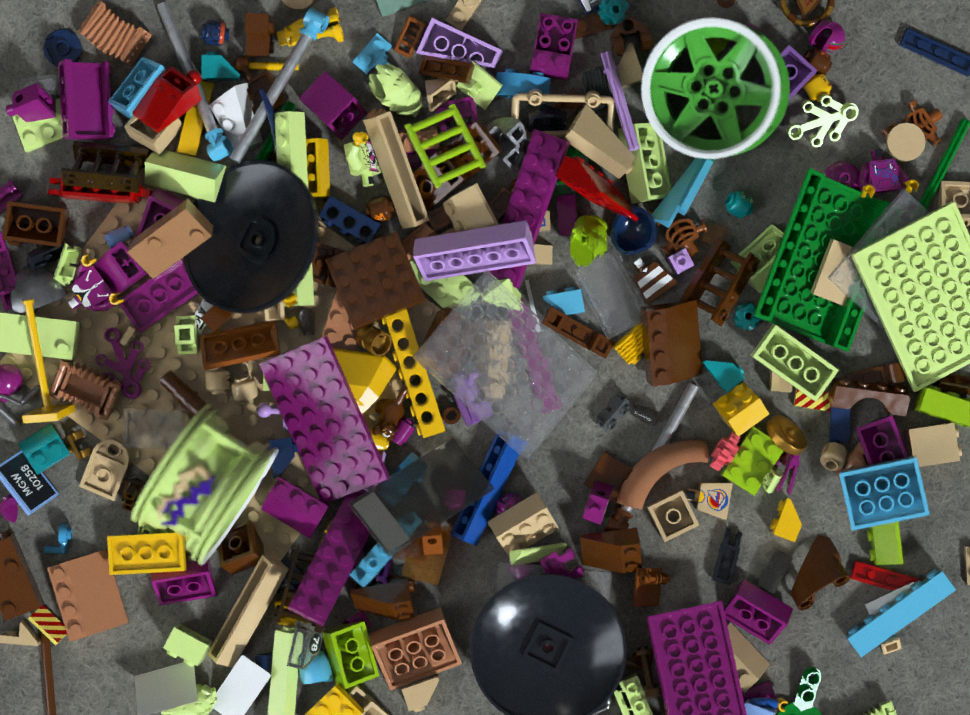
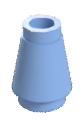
(116, 236)

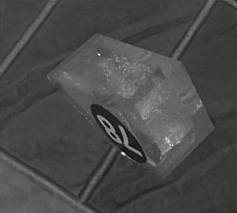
(304, 648)

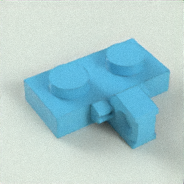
(373, 54)

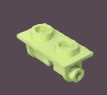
(65, 271)

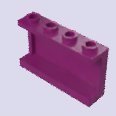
(85, 100)

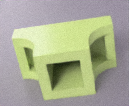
(186, 335)

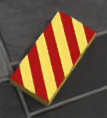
(804, 401)
(48, 624)

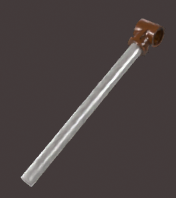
(623, 514)

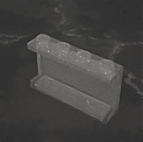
(610, 293)

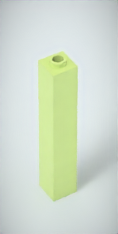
(283, 677)

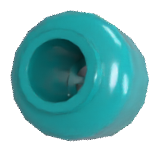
(739, 204)

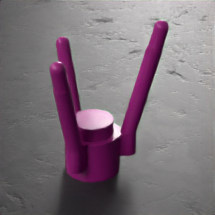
(789, 461)

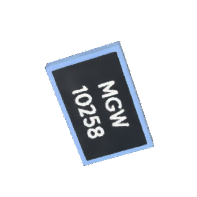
(25, 485)

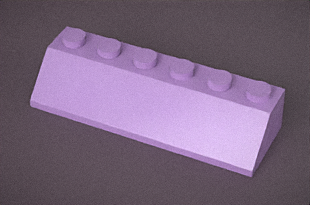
(474, 251)

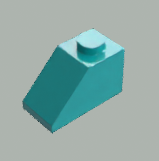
(217, 68)
(724, 373)

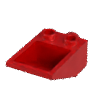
(168, 98)

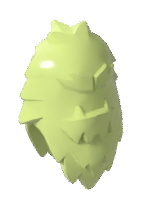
(395, 90)
(204, 705)

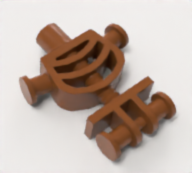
(925, 120)
(686, 242)

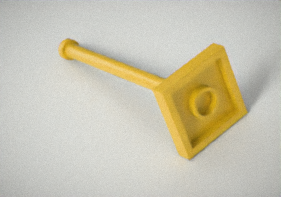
(49, 411)

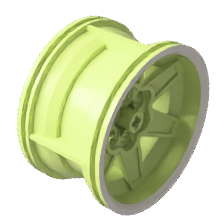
(237, 474)

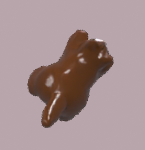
(390, 413)

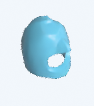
(317, 670)

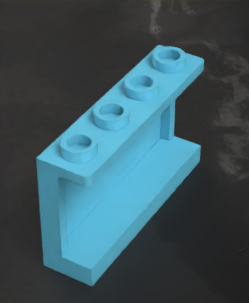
(370, 566)

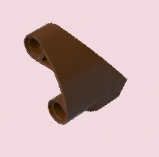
(818, 570)

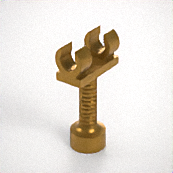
(73, 447)

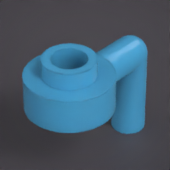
(64, 534)

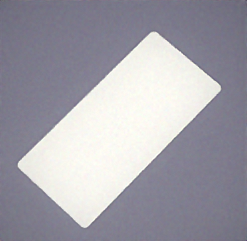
(240, 687)

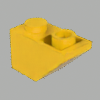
(787, 523)

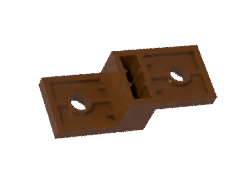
(488, 149)

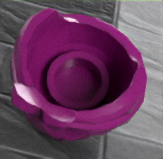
(10, 380)

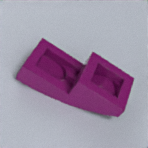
(566, 213)

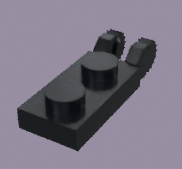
(727, 558)

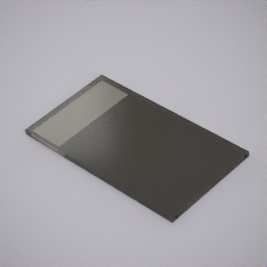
(420, 496)

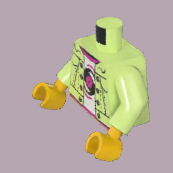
(362, 158)

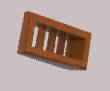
(419, 22)

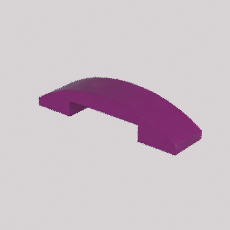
(7, 274)

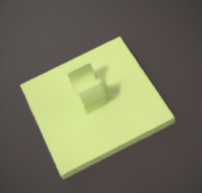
(481, 87)

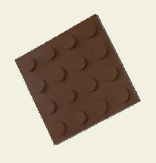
(375, 280)

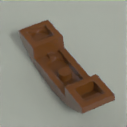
(577, 332)

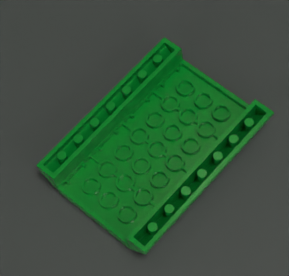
(820, 213)

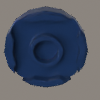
(56, 49)

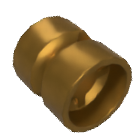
(373, 340)

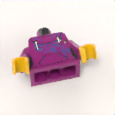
(883, 176)

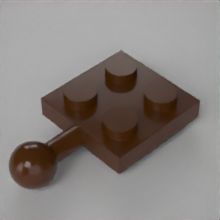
(261, 81)

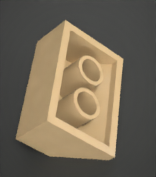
(469, 210)
(748, 660)

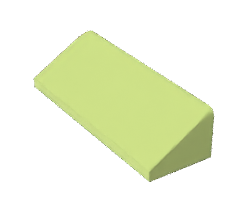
(533, 554)

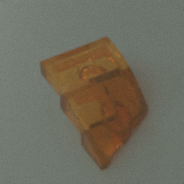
(426, 567)

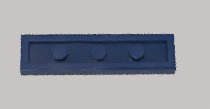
(936, 51)

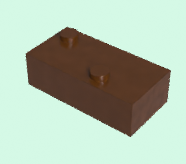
(17, 585)

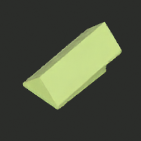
(184, 175)

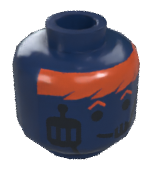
(214, 32)

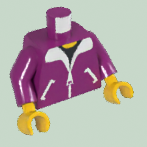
(92, 288)

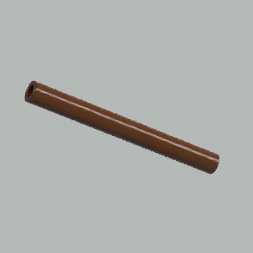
(48, 675)

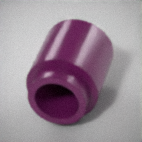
(405, 429)

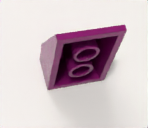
(158, 206)

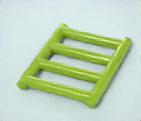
(460, 128)

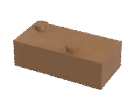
(170, 239)

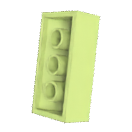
(650, 175)

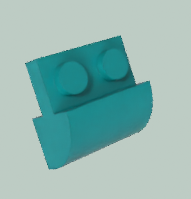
(44, 449)

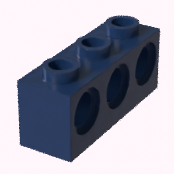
(344, 212)

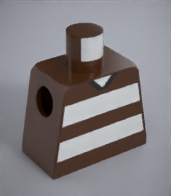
(652, 280)

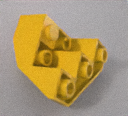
(365, 375)

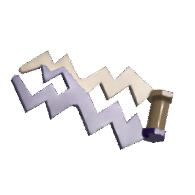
(204, 489)

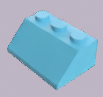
(135, 86)

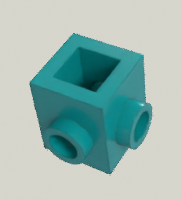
(612, 11)
(740, 320)

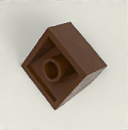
(240, 548)

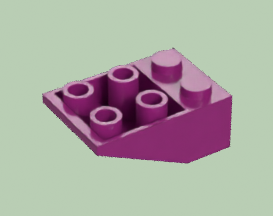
(554, 46)

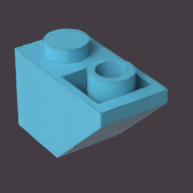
(567, 302)

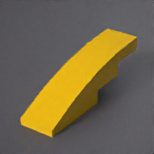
(193, 125)

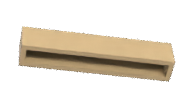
(396, 170)
(247, 611)

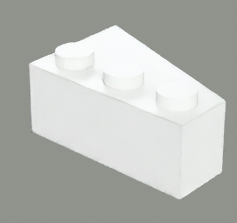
(234, 114)

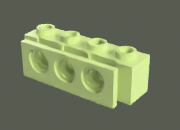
(632, 688)

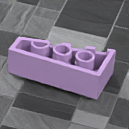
(452, 44)

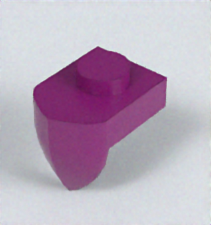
(9, 508)

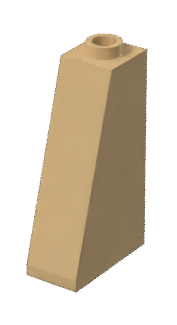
(599, 143)

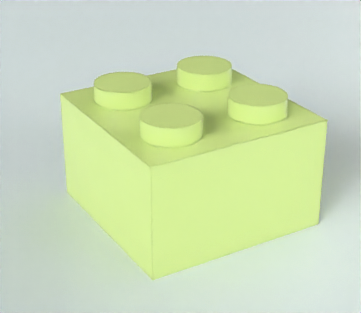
(187, 645)

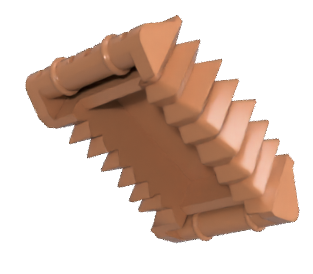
(113, 34)
(85, 387)

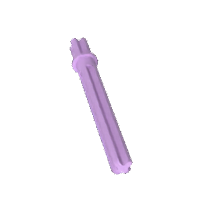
(620, 101)

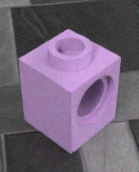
(680, 261)

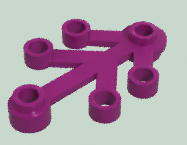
(124, 366)

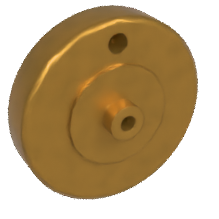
(786, 435)

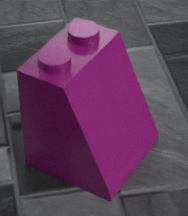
(333, 105)

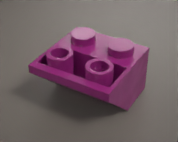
(120, 268)

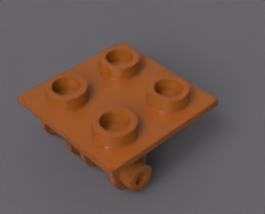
(648, 586)

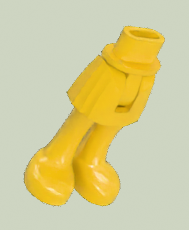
(291, 33)

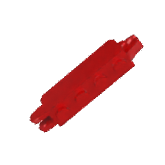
(94, 194)

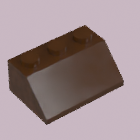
(35, 224)

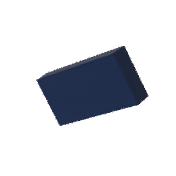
(839, 425)

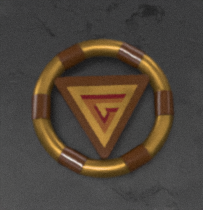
(805, 8)

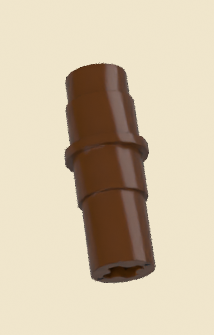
(182, 393)

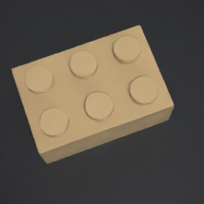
(523, 524)

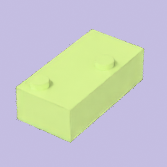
(56, 336)
(794, 362)

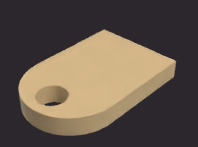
(105, 470)

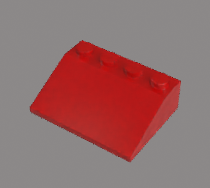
(593, 186)

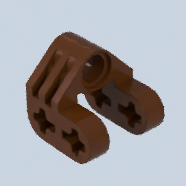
(644, 35)

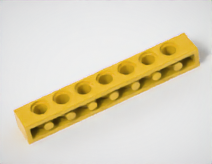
(436, 425)

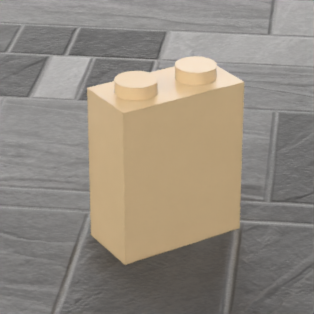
(934, 444)

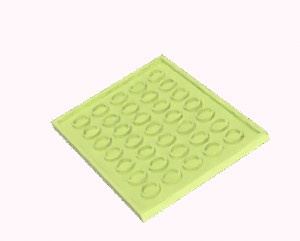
(923, 293)

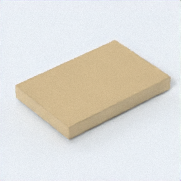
(822, 285)

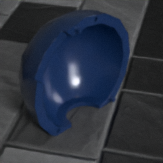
(634, 236)

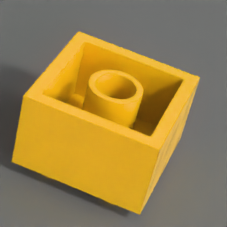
(740, 408)

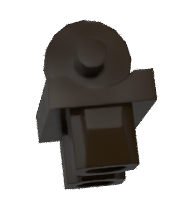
(131, 492)

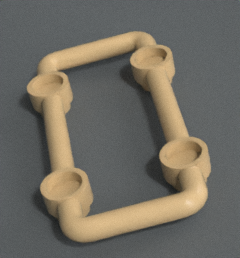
(536, 97)

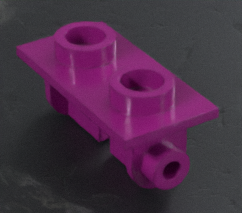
(8, 192)

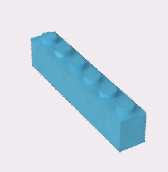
(900, 612)

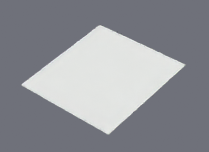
(165, 689)

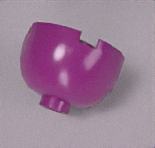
(843, 173)

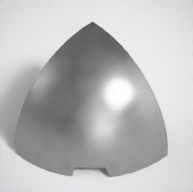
(510, 136)
(35, 285)

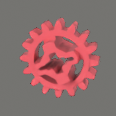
(725, 451)

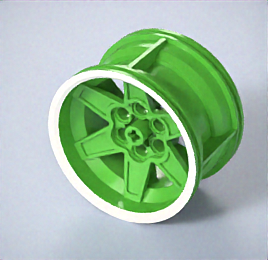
(659, 81)

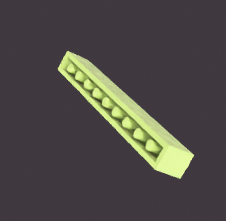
(293, 155)

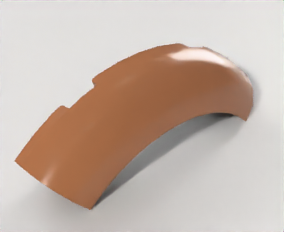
(655, 465)

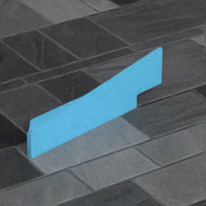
(683, 192)

